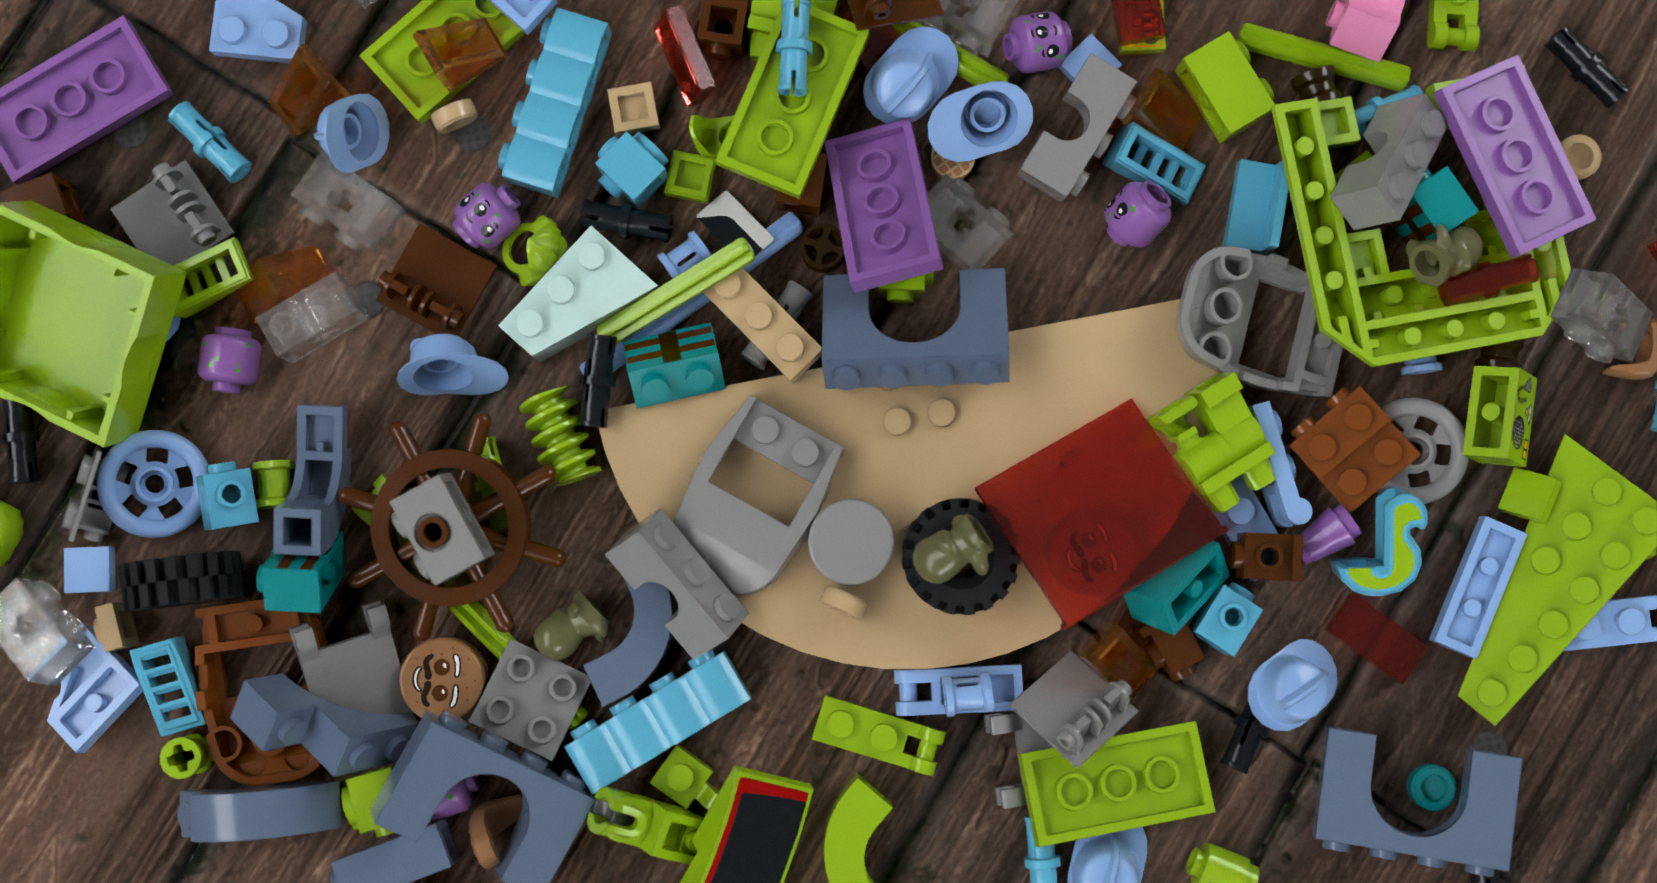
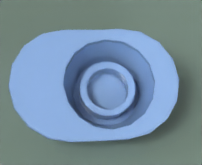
(911, 75)
(980, 121)
(353, 132)
(449, 366)
(1292, 685)
(1109, 858)

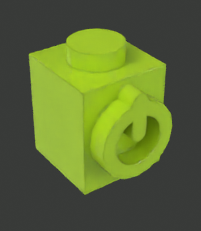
(360, 796)

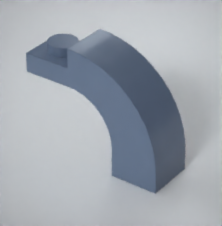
(312, 513)
(641, 650)
(259, 812)

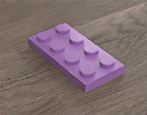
(76, 99)
(1514, 156)
(883, 205)

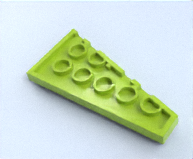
(1562, 577)

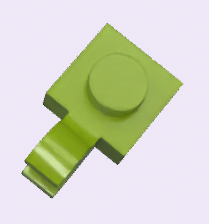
(685, 779)

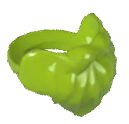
(542, 249)

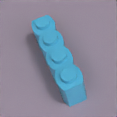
(557, 102)
(658, 721)

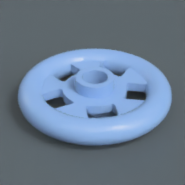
(134, 451)

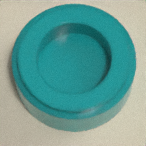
(1431, 787)

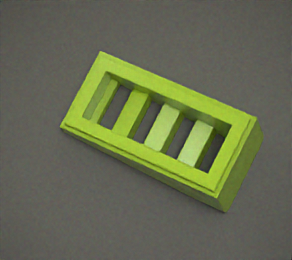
(216, 291)

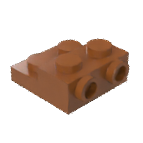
(1352, 447)

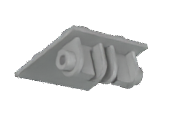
(172, 215)
(78, 513)
(530, 700)
(1075, 708)

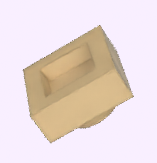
(633, 108)
(115, 628)

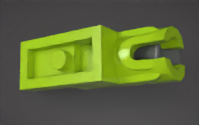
(644, 822)

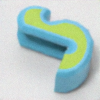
(1396, 552)

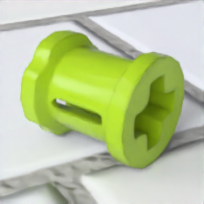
(273, 482)
(172, 756)

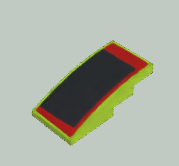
(750, 829)

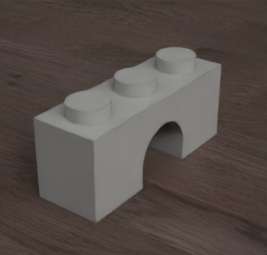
(1099, 96)
(1404, 142)
(662, 555)

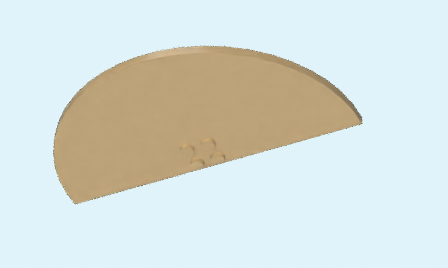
(903, 456)

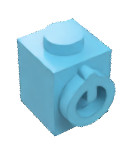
(632, 167)
(226, 496)
(1226, 618)

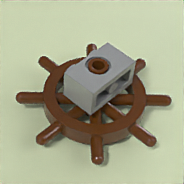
(446, 530)

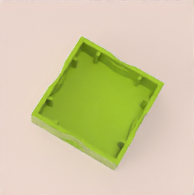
(80, 322)

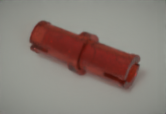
(1489, 280)

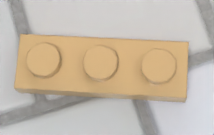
(765, 324)

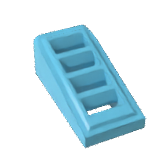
(1132, 133)
(153, 691)

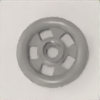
(1447, 432)

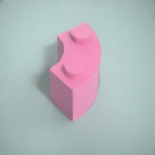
(1364, 25)

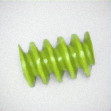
(558, 435)

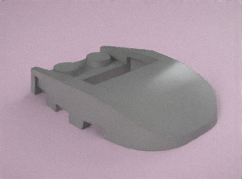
(1217, 313)
(735, 538)

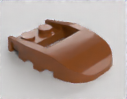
(233, 628)

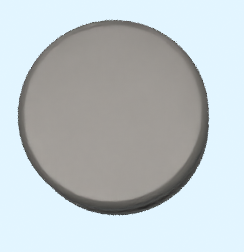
(850, 542)

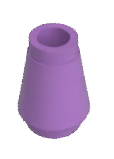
(1328, 534)

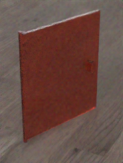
(1102, 515)

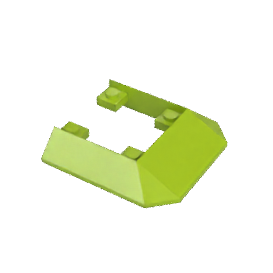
(1356, 297)

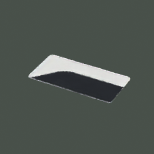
(731, 221)

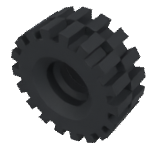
(181, 580)
(966, 591)

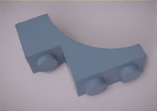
(343, 740)

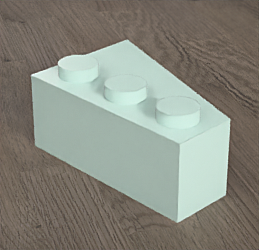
(576, 296)

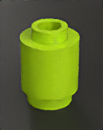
(1220, 865)

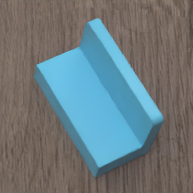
(1256, 207)

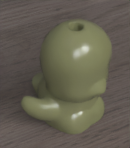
(1445, 256)
(948, 551)
(566, 628)

